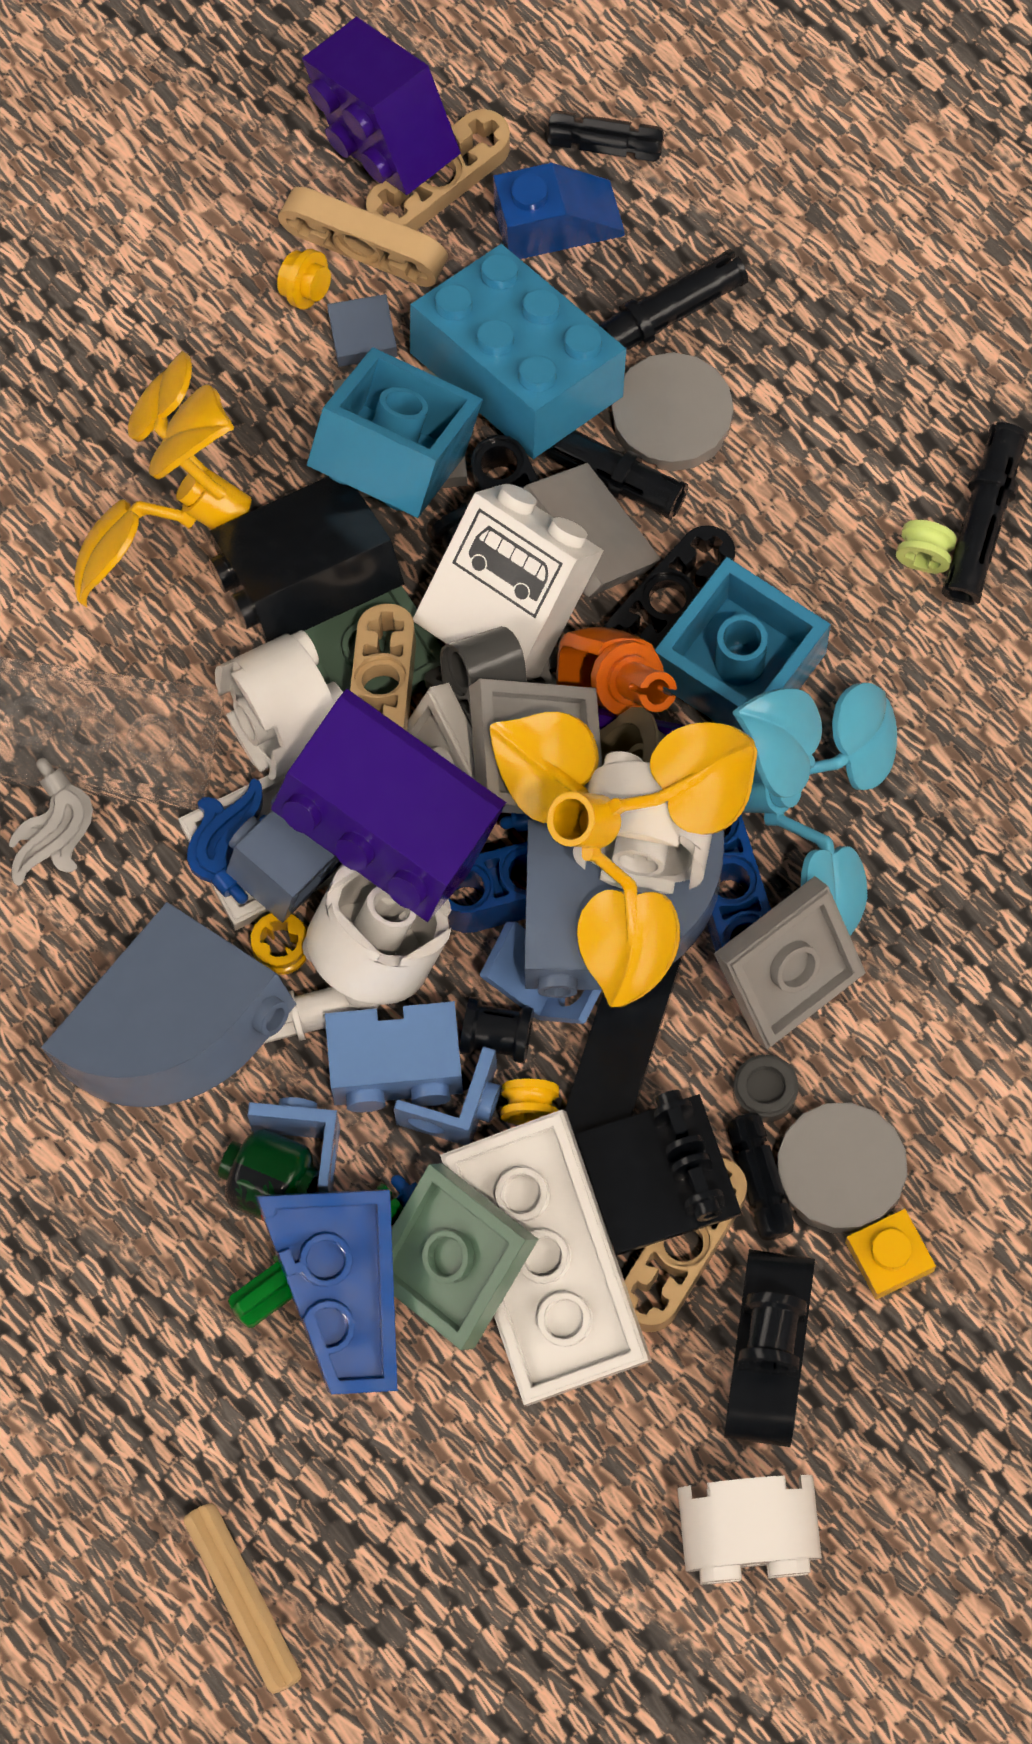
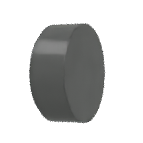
(765, 1087)

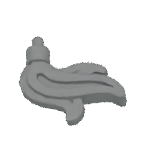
(55, 831)

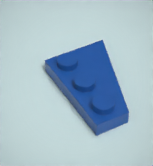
(341, 1280)

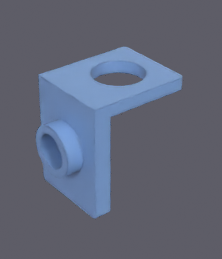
(507, 974)
(478, 1105)
(302, 1118)

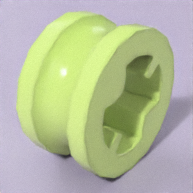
(926, 546)

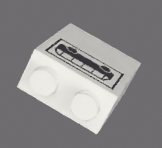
(510, 571)

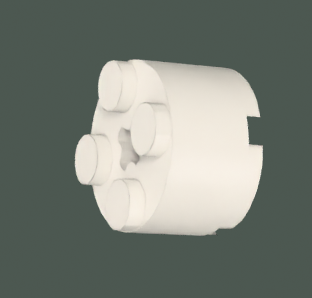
(276, 700)
(648, 841)
(371, 943)
(750, 1526)

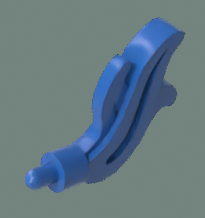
(209, 846)

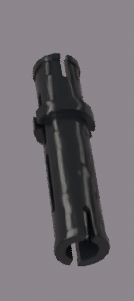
(643, 319)
(621, 473)
(991, 491)

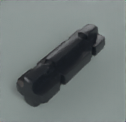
(605, 135)
(762, 1177)

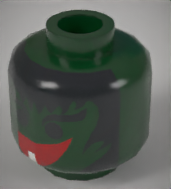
(265, 1166)

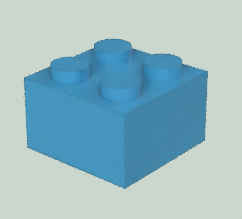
(394, 432)
(739, 643)

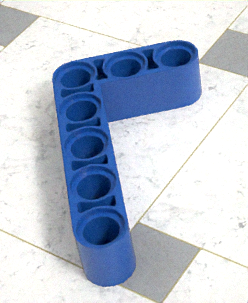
(507, 903)

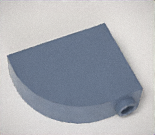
(561, 890)
(169, 1017)

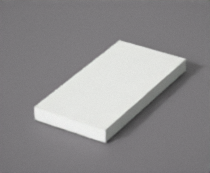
(569, 1305)

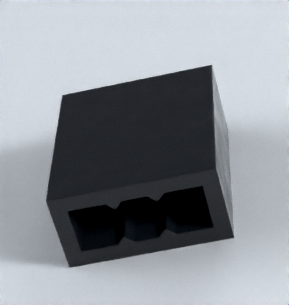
(304, 559)

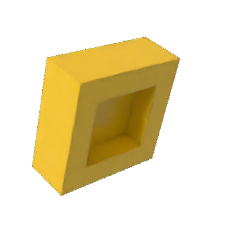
(890, 1254)

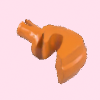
(618, 666)

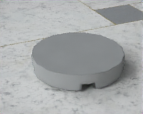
(673, 411)
(842, 1167)

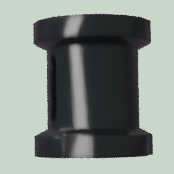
(496, 1029)

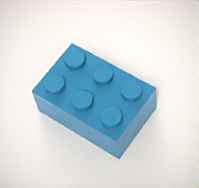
(518, 349)

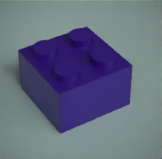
(380, 106)

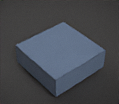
(360, 326)

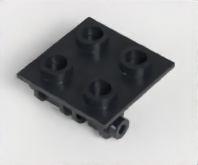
(658, 1173)

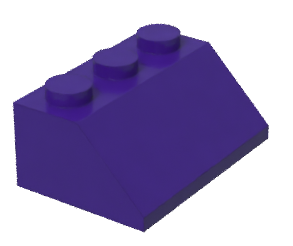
(388, 806)

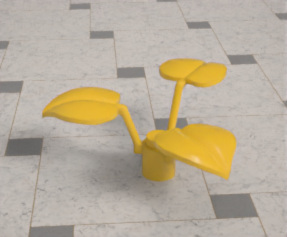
(202, 492)
(702, 775)

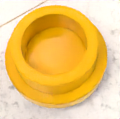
(304, 278)

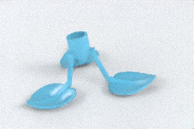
(786, 735)

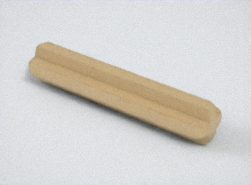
(242, 1598)

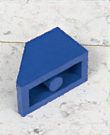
(554, 209)

